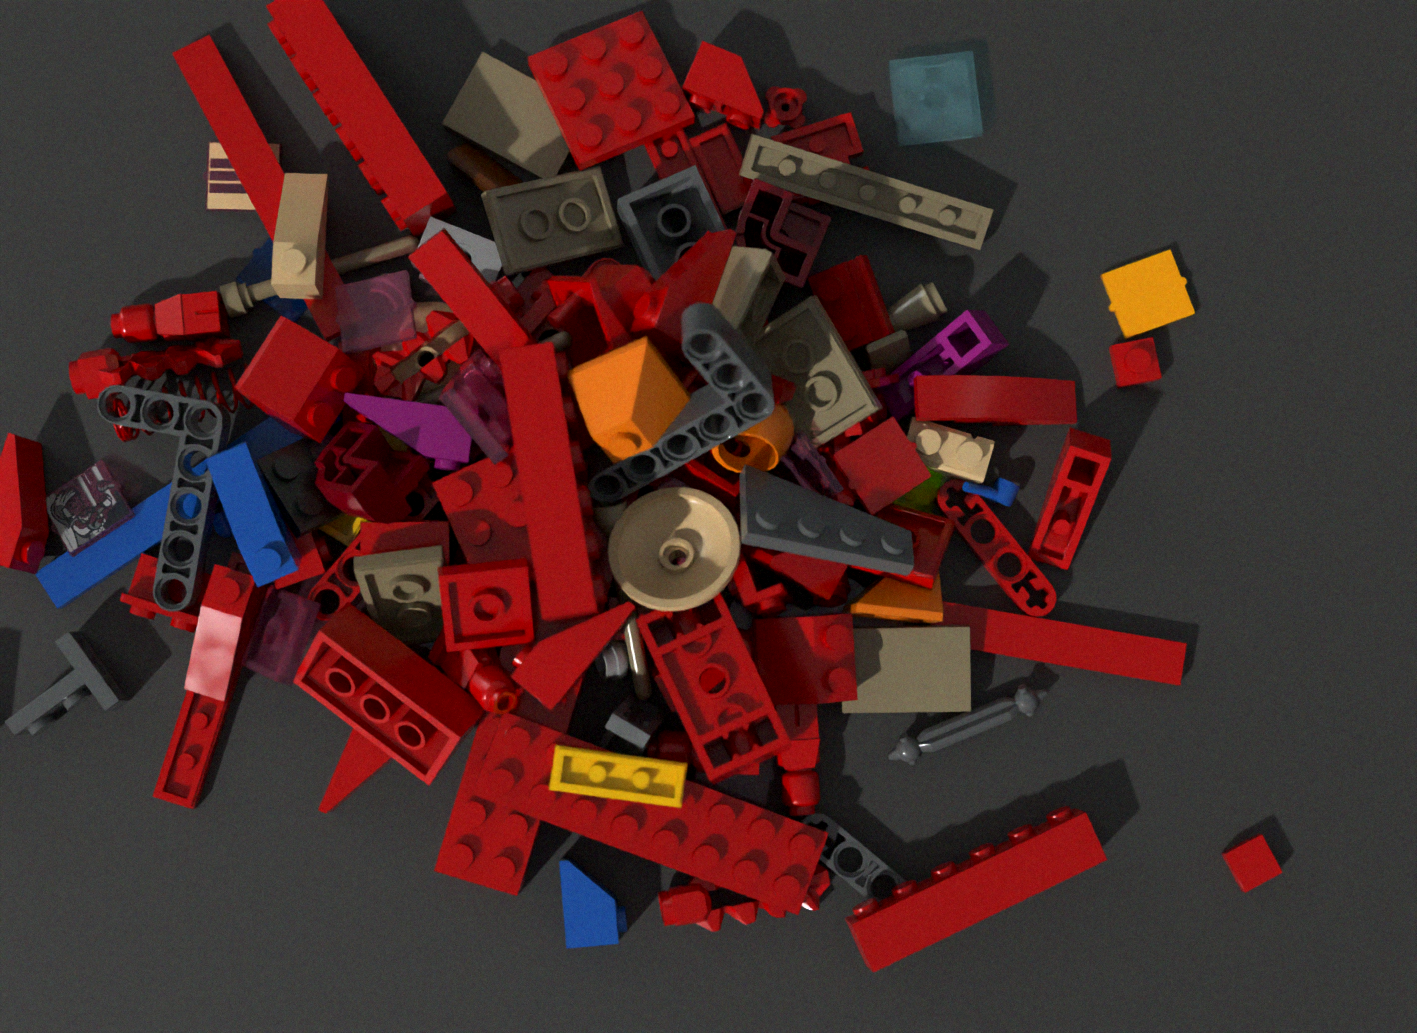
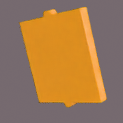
(1147, 294)

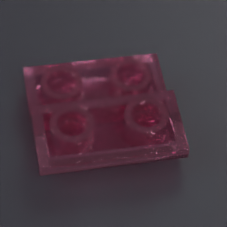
(480, 405)

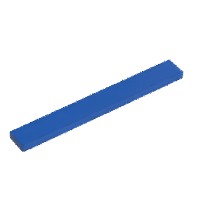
(74, 576)

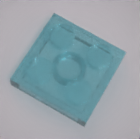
(935, 98)

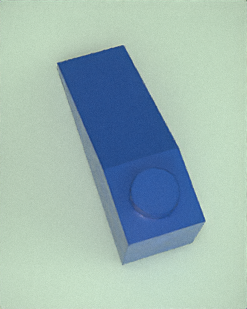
(253, 515)

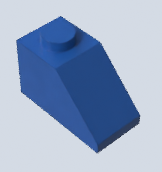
(589, 908)

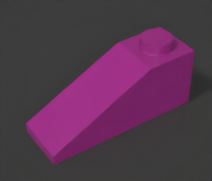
(954, 351)
(421, 426)

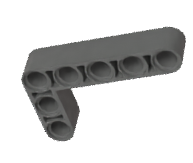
(732, 402)
(184, 482)

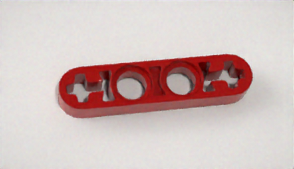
(1001, 543)

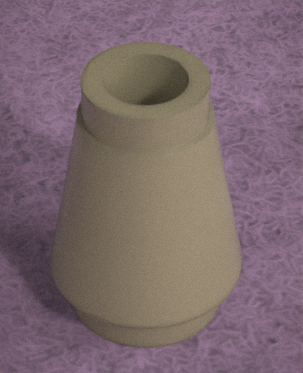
(917, 308)

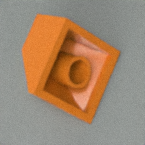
(628, 398)
(898, 602)

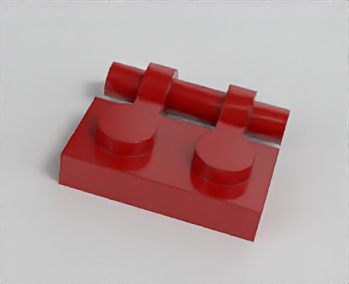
(830, 138)

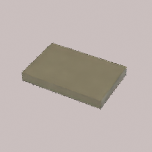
(508, 118)
(552, 220)
(829, 383)
(403, 592)
(911, 669)

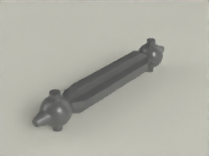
(967, 724)

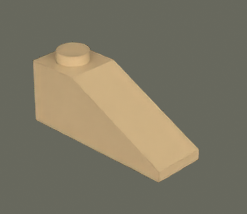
(300, 237)

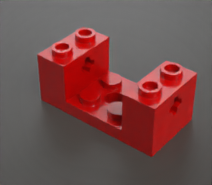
(727, 727)

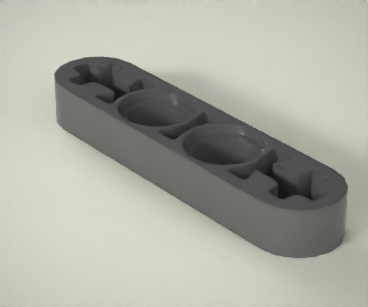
(870, 867)

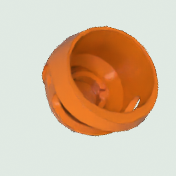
(766, 441)

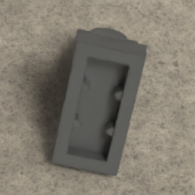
(71, 690)
(633, 726)

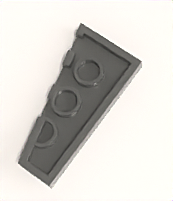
(812, 525)

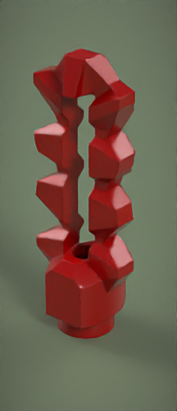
(105, 367)
(437, 369)
(692, 903)

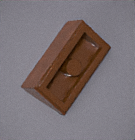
(480, 168)

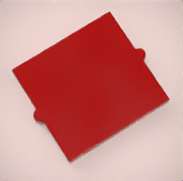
(881, 466)

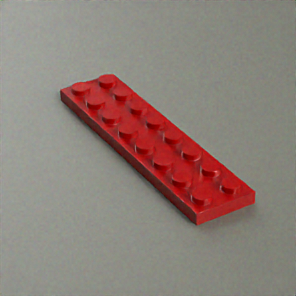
(705, 838)

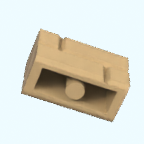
(950, 450)

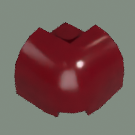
(782, 227)
(366, 475)

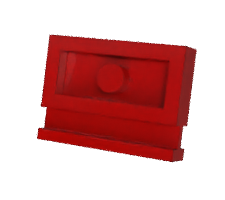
(853, 302)

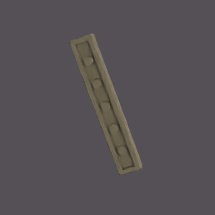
(866, 192)

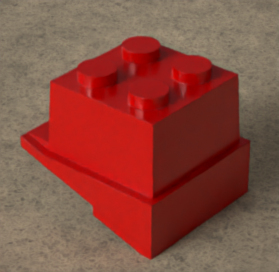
(598, 309)

